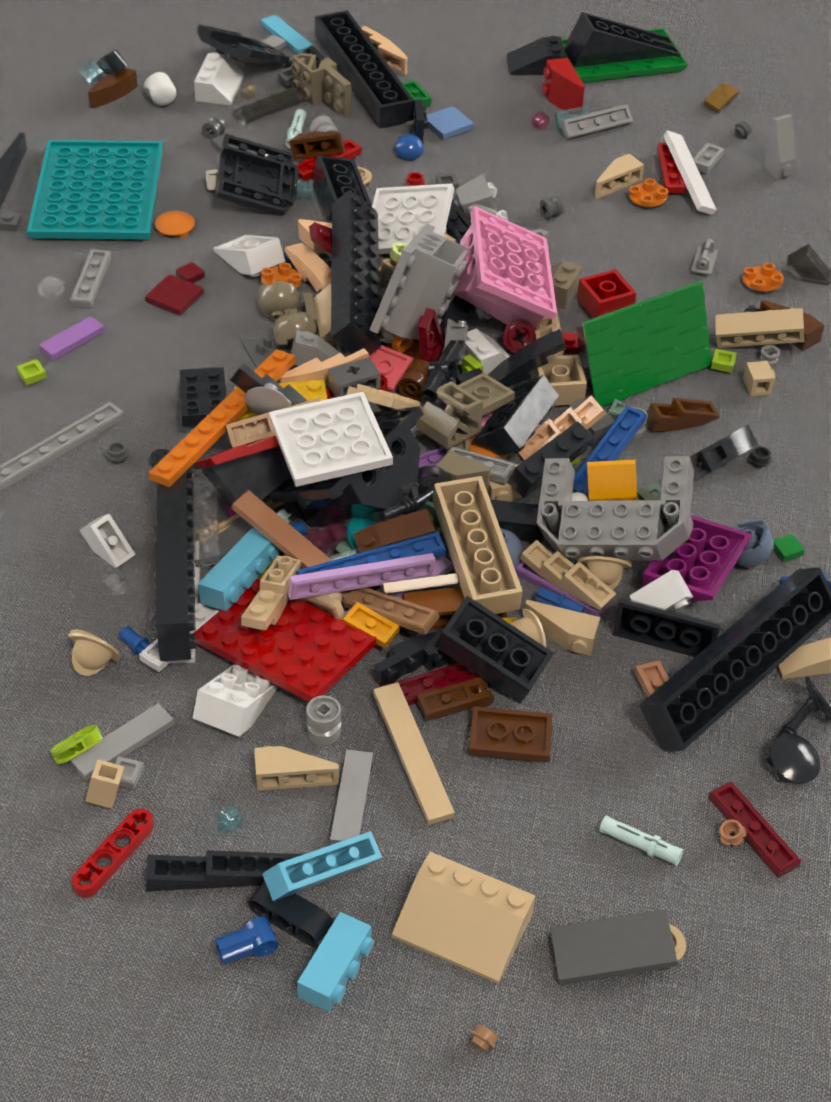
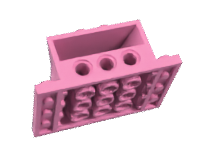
(506, 270)

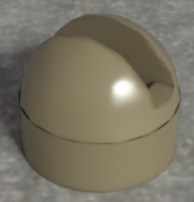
(249, 91)

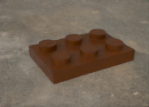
(511, 734)

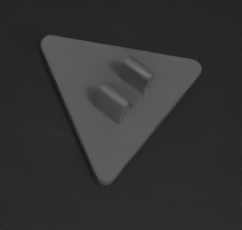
(260, 348)

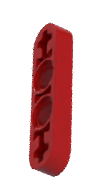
(110, 850)

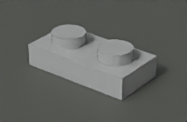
(708, 157)

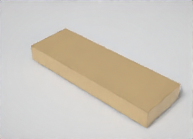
(420, 583)

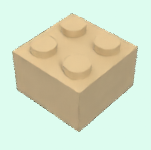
(566, 378)

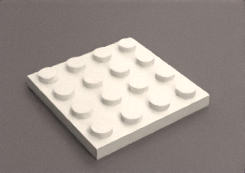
(408, 210)
(330, 438)

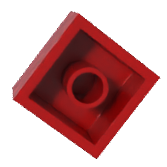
(605, 293)

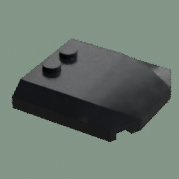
(240, 46)
(256, 176)

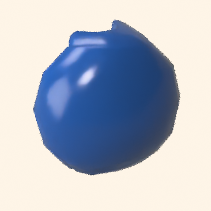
(409, 147)

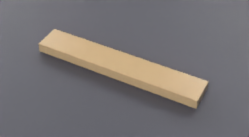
(413, 754)

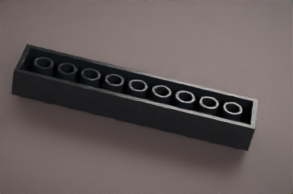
(364, 68)
(354, 274)
(175, 569)
(738, 660)

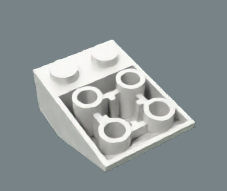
(233, 700)

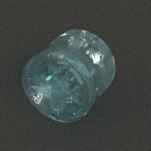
(305, 189)

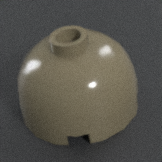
(277, 298)
(292, 320)

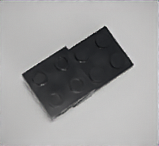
(200, 393)

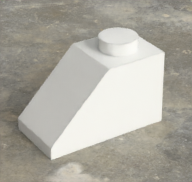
(107, 540)
(665, 592)

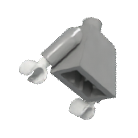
(478, 194)

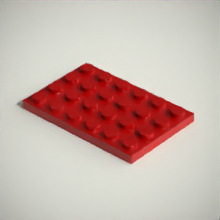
(299, 653)

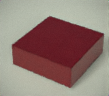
(190, 272)

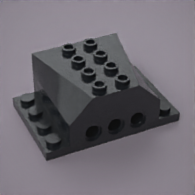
(366, 490)

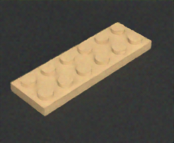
(384, 398)

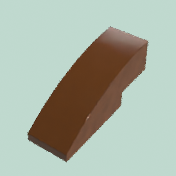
(112, 88)
(680, 414)

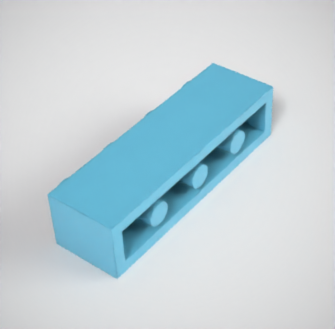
(237, 570)
(321, 865)

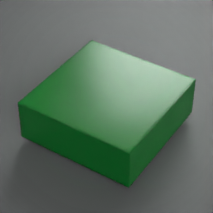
(788, 548)

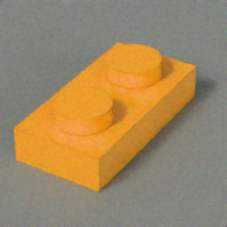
(372, 624)

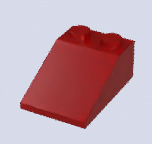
(563, 84)

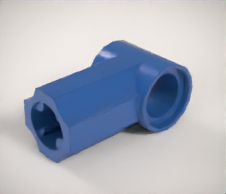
(255, 938)

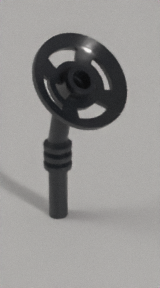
(425, 492)
(814, 703)

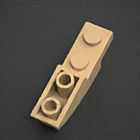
(273, 595)

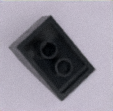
(532, 58)

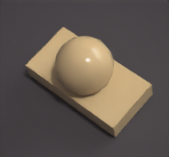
(329, 603)

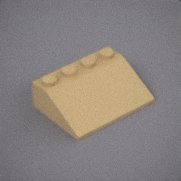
(464, 917)

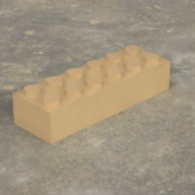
(477, 544)

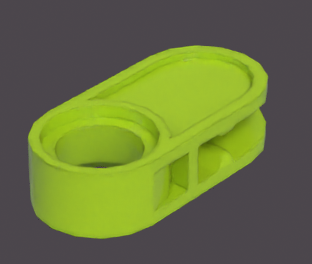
(76, 744)

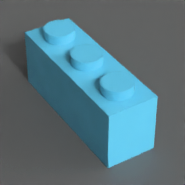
(335, 962)

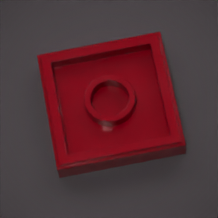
(174, 294)

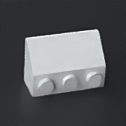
(217, 80)

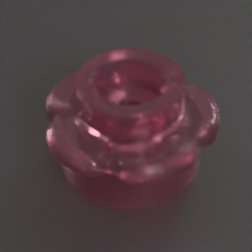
(540, 120)

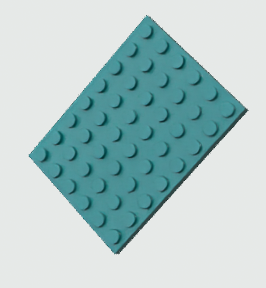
(96, 190)

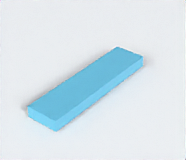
(279, 28)

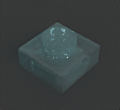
(90, 71)

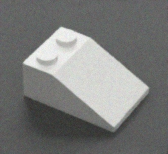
(251, 253)

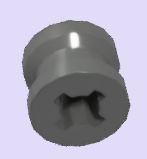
(214, 127)
(551, 207)

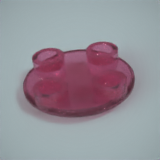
(327, 537)

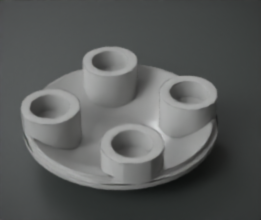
(265, 399)

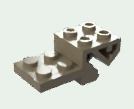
(321, 83)
(464, 409)

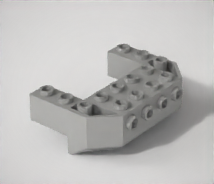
(616, 527)

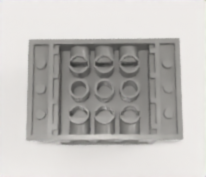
(421, 280)

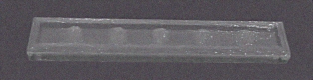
(206, 523)

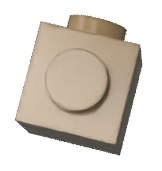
(759, 378)
(104, 789)

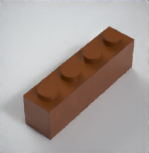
(442, 600)

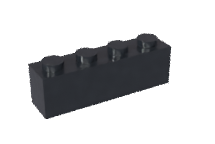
(568, 444)
(518, 518)

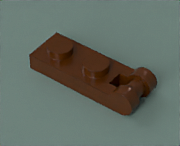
(454, 698)

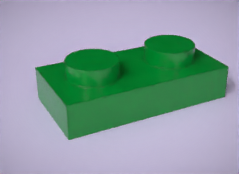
(417, 92)

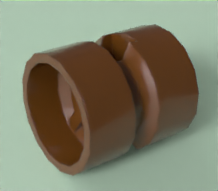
(414, 379)

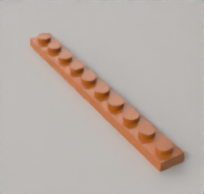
(214, 424)

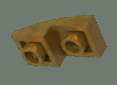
(721, 96)

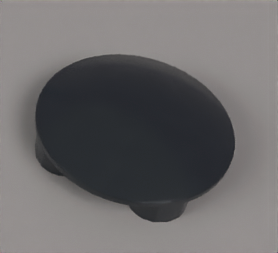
(794, 758)

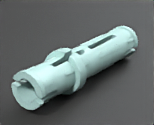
(297, 125)
(652, 845)

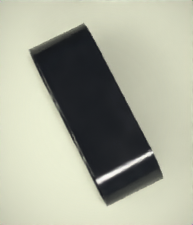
(112, 63)
(292, 915)

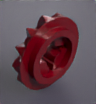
(510, 332)

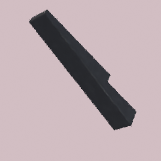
(10, 164)
(214, 870)

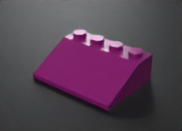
(703, 558)

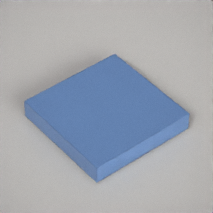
(449, 122)

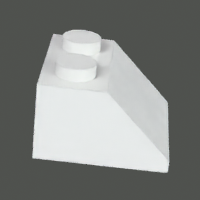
(484, 350)

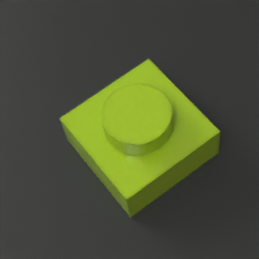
(723, 360)
(470, 363)
(31, 372)

